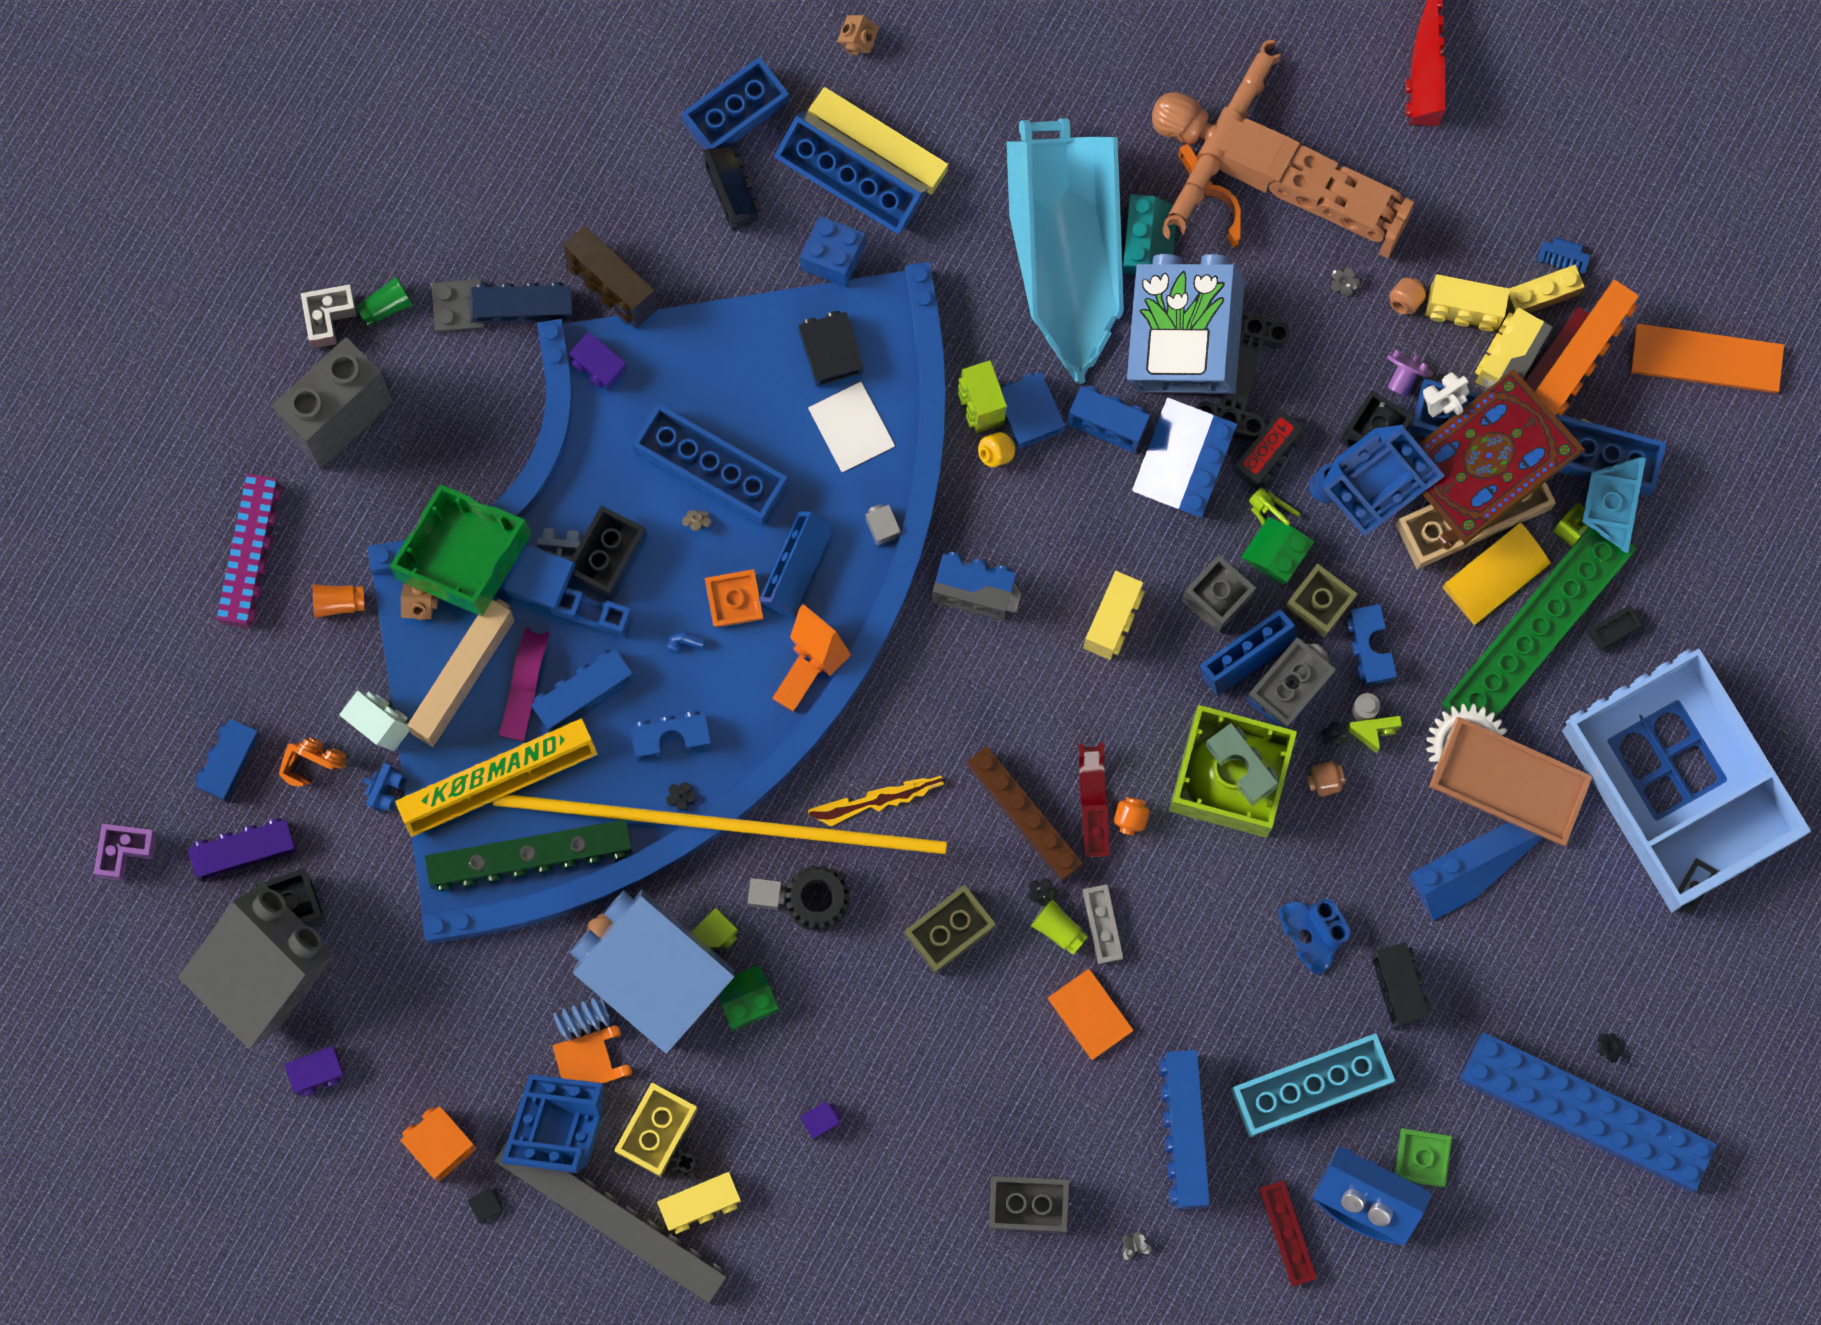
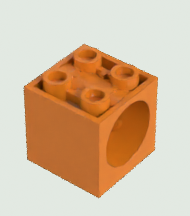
(437, 1143)

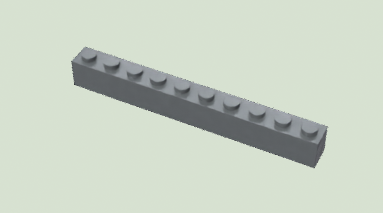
(624, 1228)

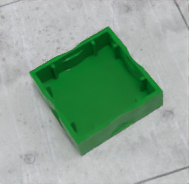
(461, 550)

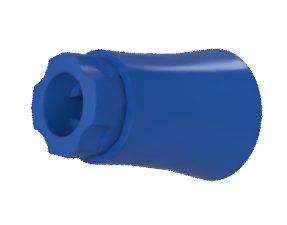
(1316, 482)

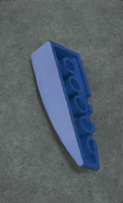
(1470, 869)

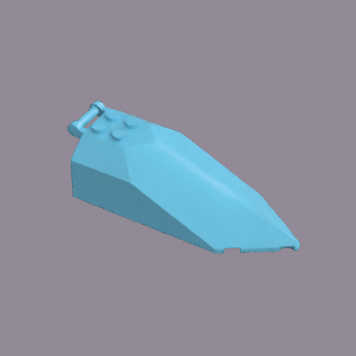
(1068, 237)

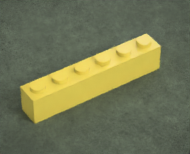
(879, 139)

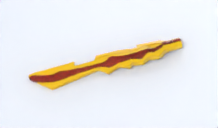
(877, 799)

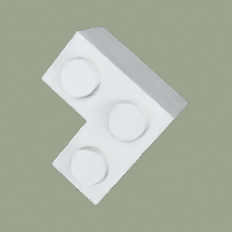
(322, 308)

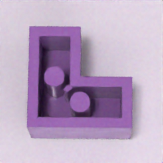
(117, 845)

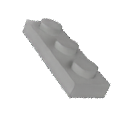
(1102, 924)

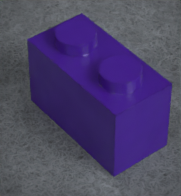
(597, 362)
(315, 1071)

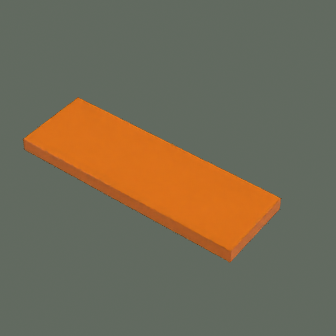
(1707, 358)

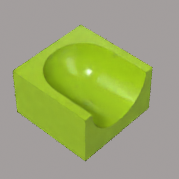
(1211, 791)

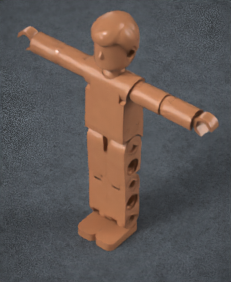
(1275, 162)

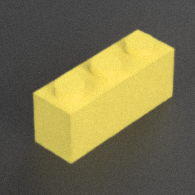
(1545, 290)
(699, 1203)

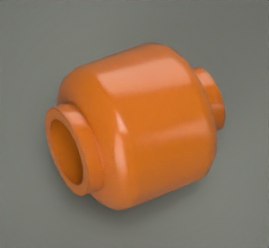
(1131, 815)

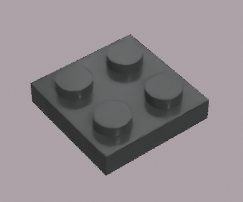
(452, 306)

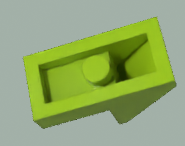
(1368, 730)

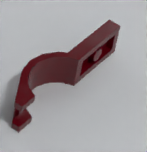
(1093, 801)

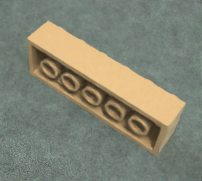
(1423, 527)

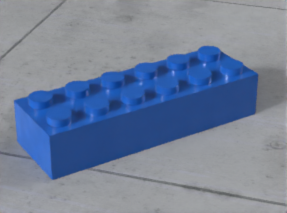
(851, 172)
(709, 464)
(1185, 1130)

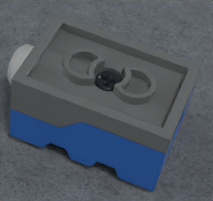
(975, 587)
(1291, 683)

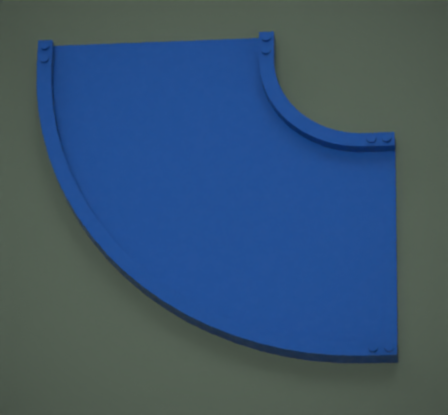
(746, 380)

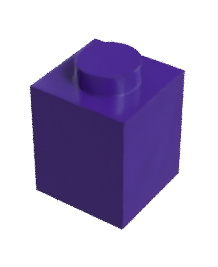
(821, 1119)

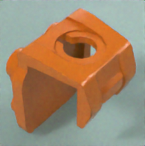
(312, 750)

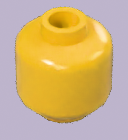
(996, 449)

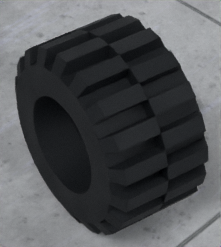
(813, 876)

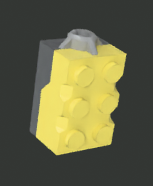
(1514, 349)

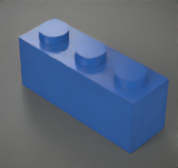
(227, 760)

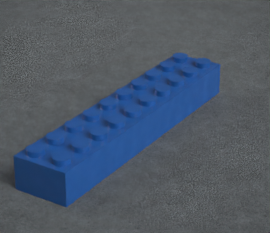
(1601, 444)
(1587, 1112)

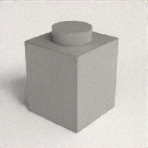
(882, 524)
(765, 894)

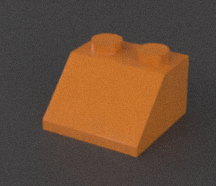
(818, 642)

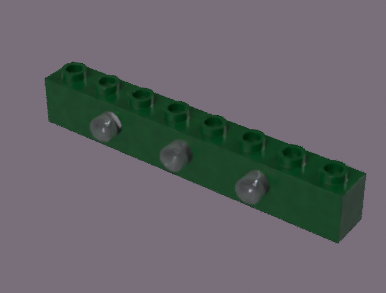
(528, 854)

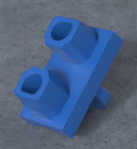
(380, 787)

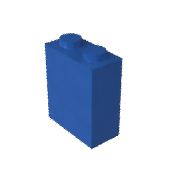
(1031, 410)

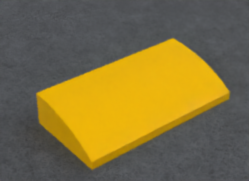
(1497, 574)

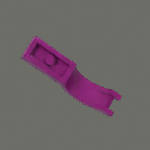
(523, 685)

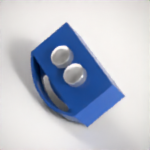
(1370, 1198)

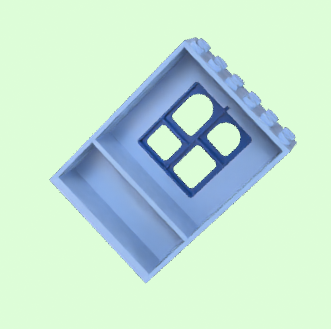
(1724, 825)

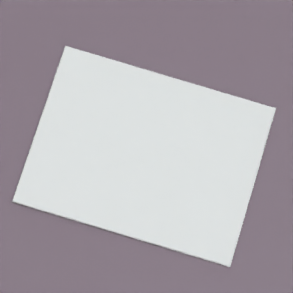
(851, 426)

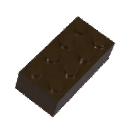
(609, 277)

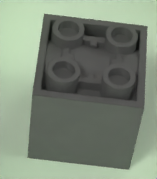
(1218, 594)

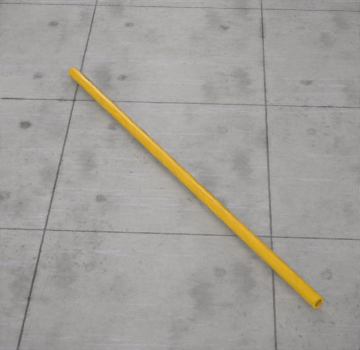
(724, 824)

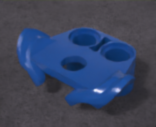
(1319, 952)

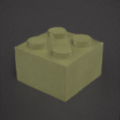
(1321, 600)

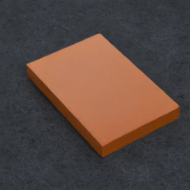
(1090, 1014)

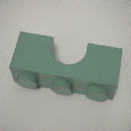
(1231, 745)

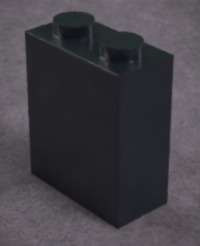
(830, 348)

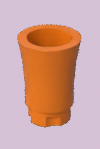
(337, 599)

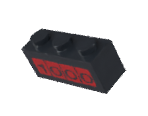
(1269, 450)

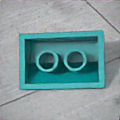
(1144, 231)

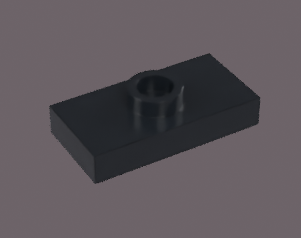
(1614, 628)

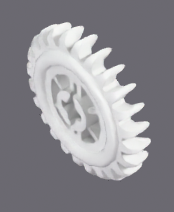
(1443, 731)

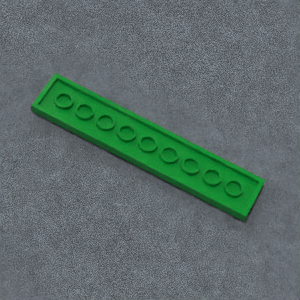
(1539, 625)

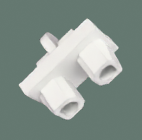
(1449, 398)

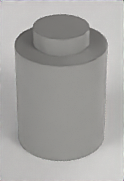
(1365, 707)

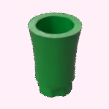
(384, 302)

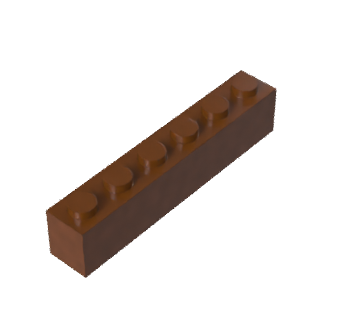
(1024, 814)

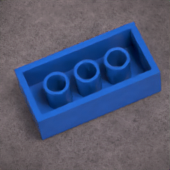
(735, 106)

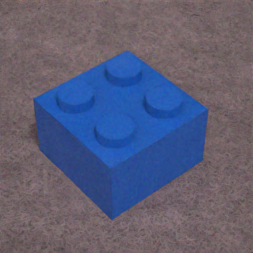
(832, 251)

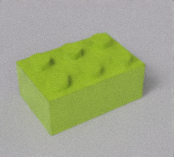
(982, 397)

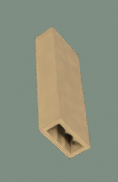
(461, 672)

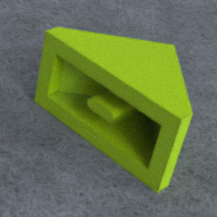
(1572, 525)

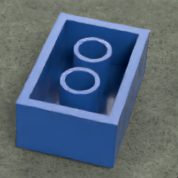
(1108, 418)

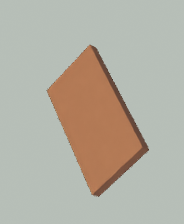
(1510, 781)

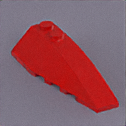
(1427, 70)

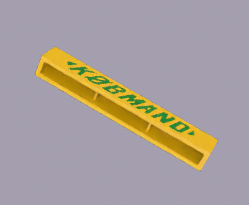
(496, 777)

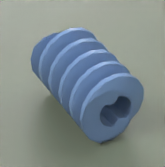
(582, 1019)

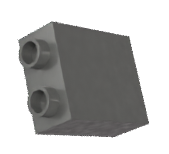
(332, 403)
(256, 965)

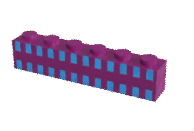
(248, 551)

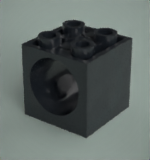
(1372, 414)
(299, 896)

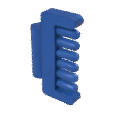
(1566, 250)

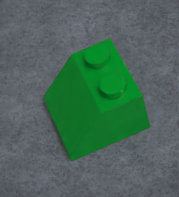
(1277, 550)
(747, 998)

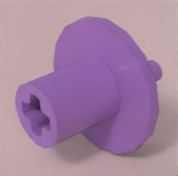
(1406, 372)

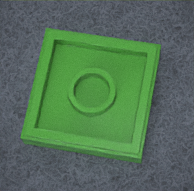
(1423, 1157)

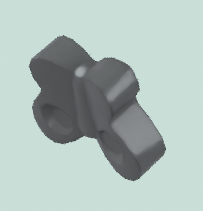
(1135, 1244)

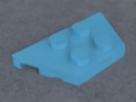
(1614, 501)

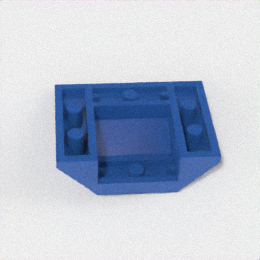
(1380, 476)
(555, 1124)

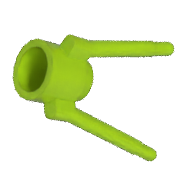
(1264, 502)

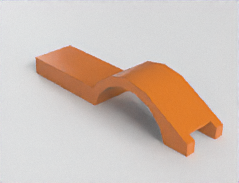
(1189, 161)

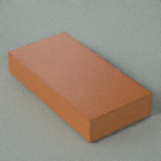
(795, 684)

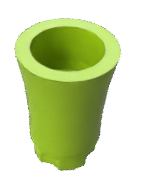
(1059, 927)

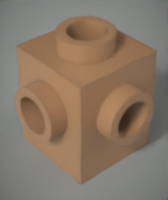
(858, 34)
(417, 603)

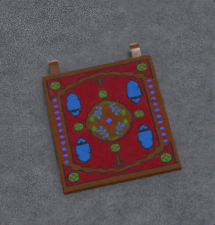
(1494, 457)

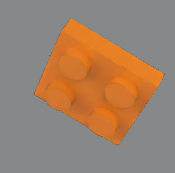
(734, 598)

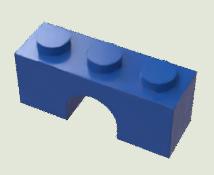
(598, 615)
(1373, 667)
(691, 729)

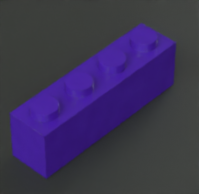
(242, 849)

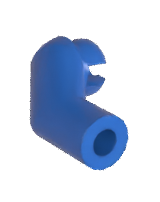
(682, 638)

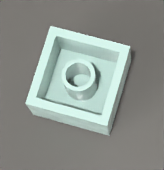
(376, 720)

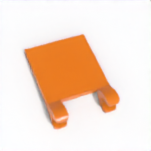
(588, 1058)

